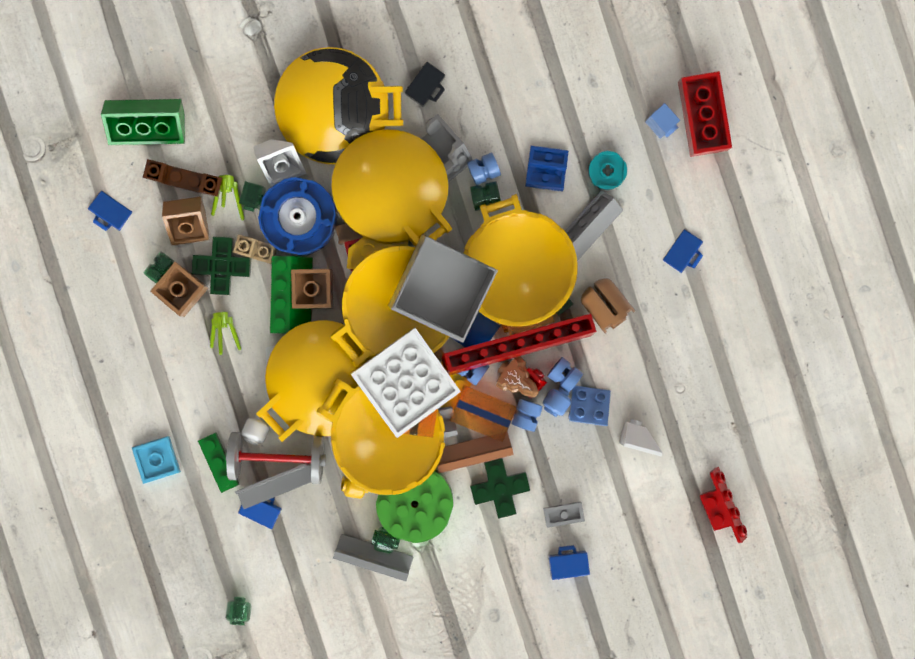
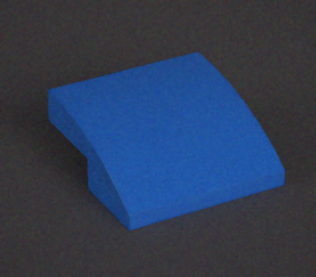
(546, 168)
(481, 331)

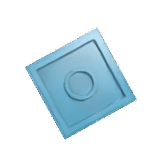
(156, 459)

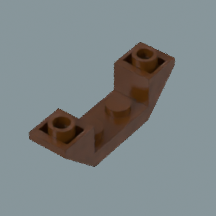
(182, 178)

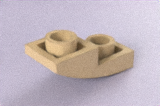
(254, 249)

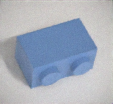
(663, 121)

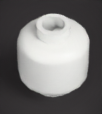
(255, 430)

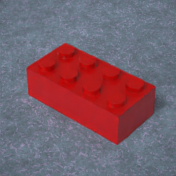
(704, 114)

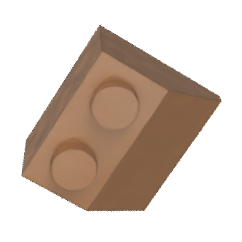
(185, 220)
(312, 288)
(179, 289)

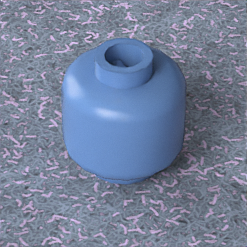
(556, 402)

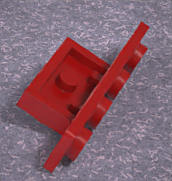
(721, 508)

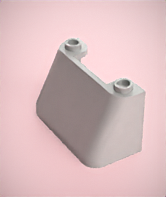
(447, 146)

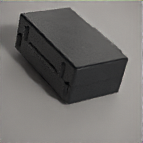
(425, 85)

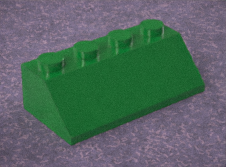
(144, 121)
(282, 315)

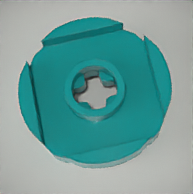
(614, 179)

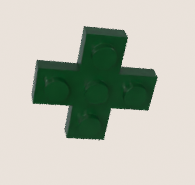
(221, 266)
(500, 488)

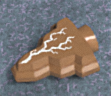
(516, 378)

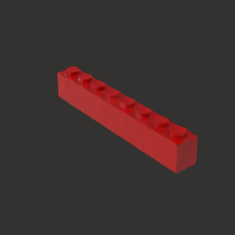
(518, 344)

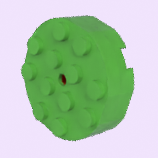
(419, 521)

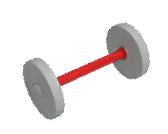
(235, 456)

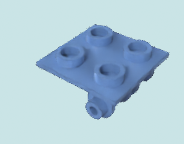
(589, 405)

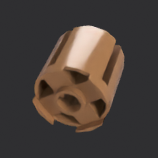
(598, 308)

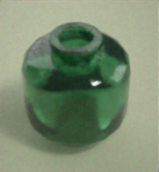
(384, 541)
(238, 611)

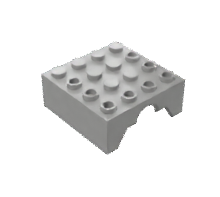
(442, 288)

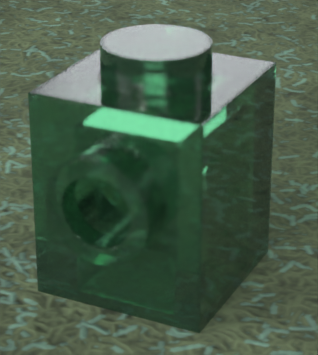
(252, 196)

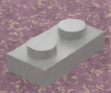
(564, 514)

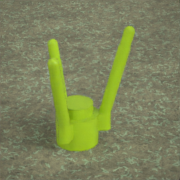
(226, 187)
(218, 322)

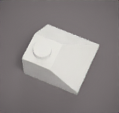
(278, 161)
(638, 438)

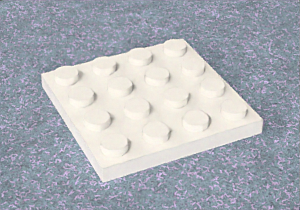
(405, 382)

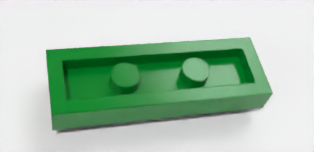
(216, 459)

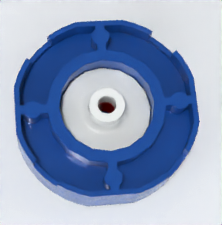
(279, 213)

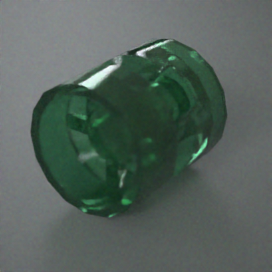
(485, 195)
(159, 268)

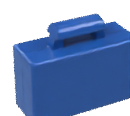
(109, 211)
(683, 251)
(262, 513)
(568, 564)

